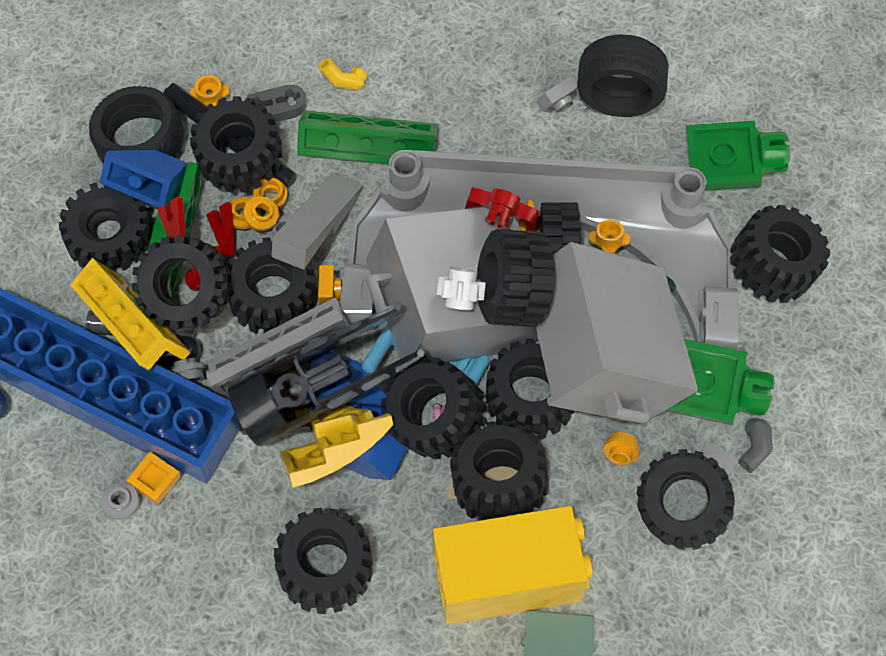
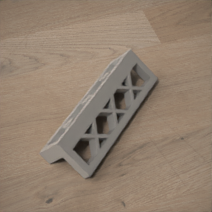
(275, 345)

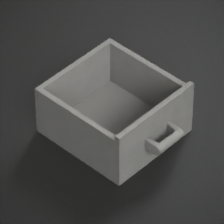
(406, 269)
(613, 337)

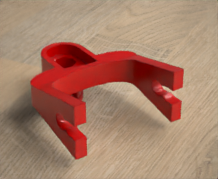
(503, 205)
(223, 232)

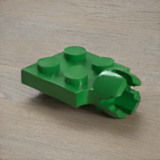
(735, 153)
(724, 385)

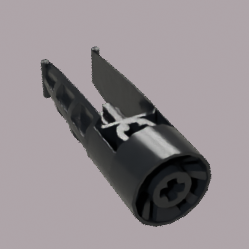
(265, 405)

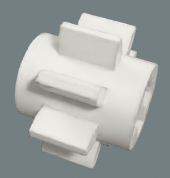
(461, 288)

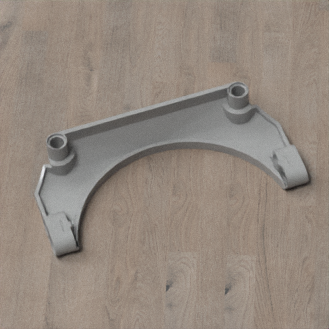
(648, 200)

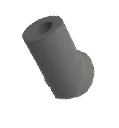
(761, 443)

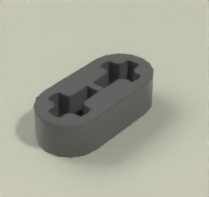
(276, 101)

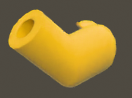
(340, 79)

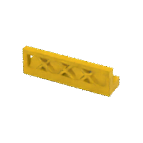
(116, 307)

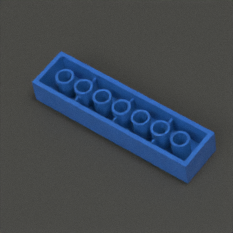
(112, 391)

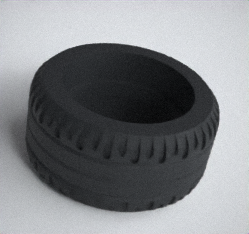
(623, 56)
(132, 104)

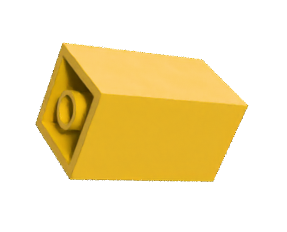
(510, 564)

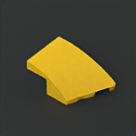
(339, 440)

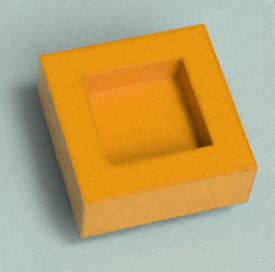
(328, 285)
(153, 478)

